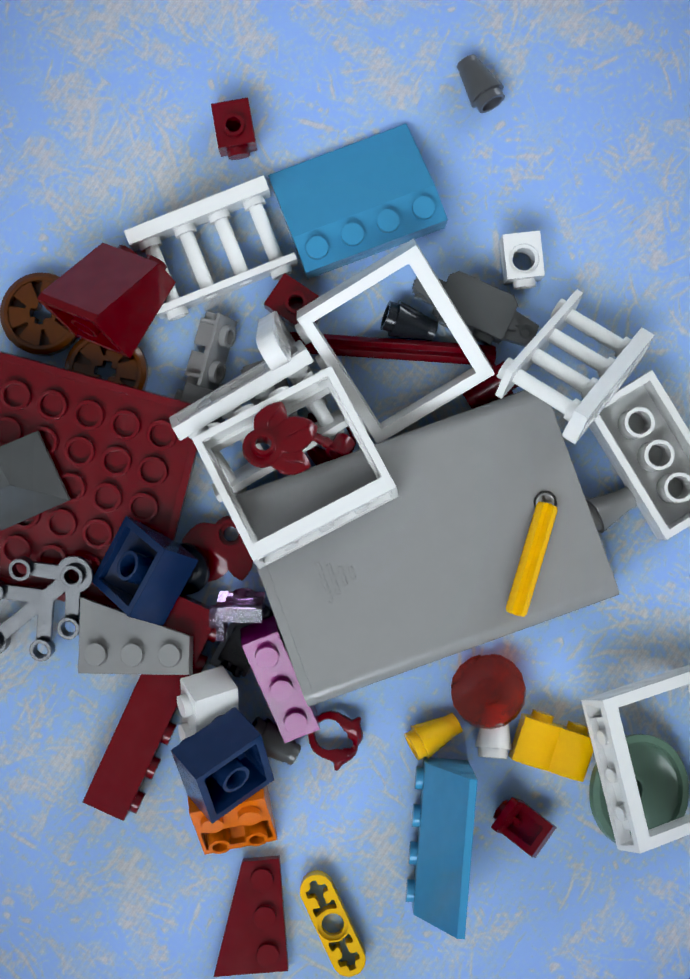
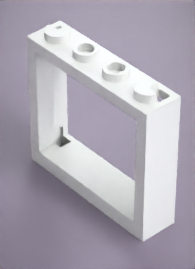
(309, 332)
(321, 521)
(616, 766)

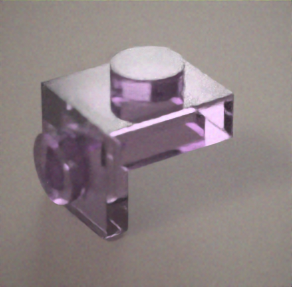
(236, 606)

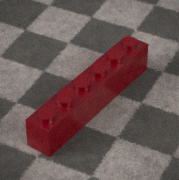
(147, 721)

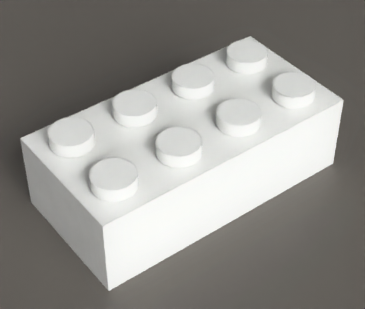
(649, 452)

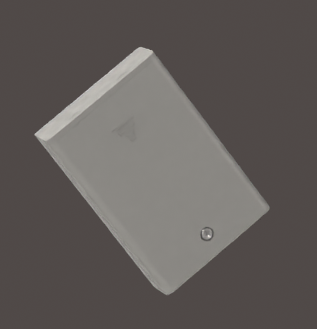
(439, 558)

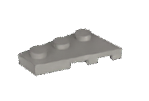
(125, 645)

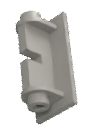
(217, 335)

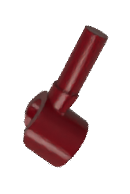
(335, 448)

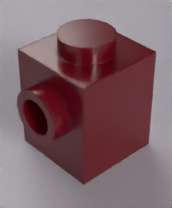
(234, 128)
(288, 298)

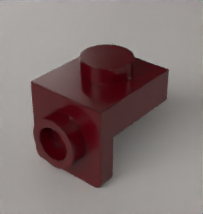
(522, 825)

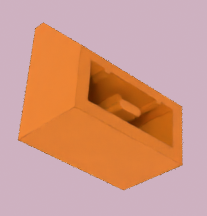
(243, 826)

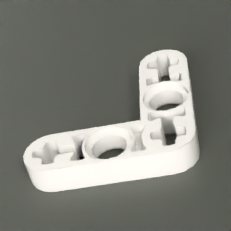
(275, 343)

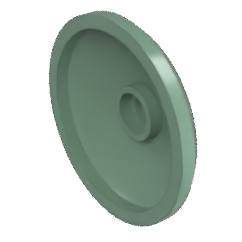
(659, 779)

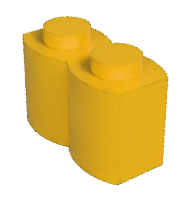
(552, 746)

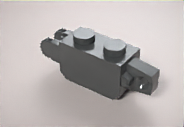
(485, 310)

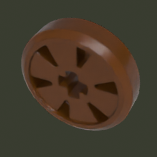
(23, 328)
(88, 357)

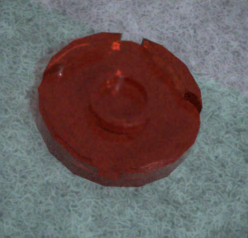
(488, 691)

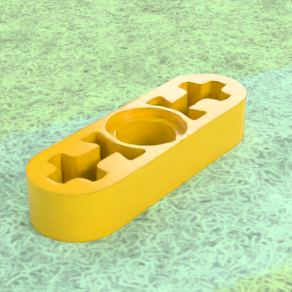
(353, 943)

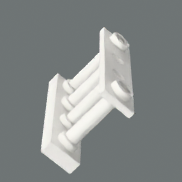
(217, 211)
(256, 383)
(594, 392)

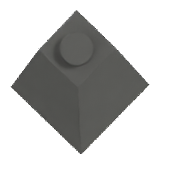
(28, 480)

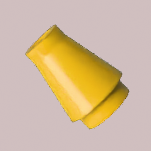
(432, 735)

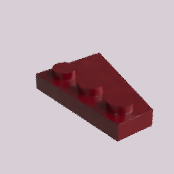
(256, 922)

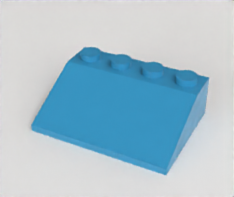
(358, 201)
(443, 843)

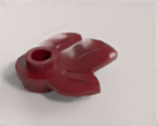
(285, 437)
(220, 552)

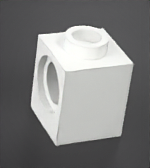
(528, 244)

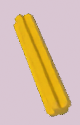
(531, 559)

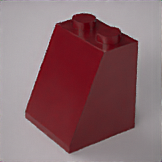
(110, 297)

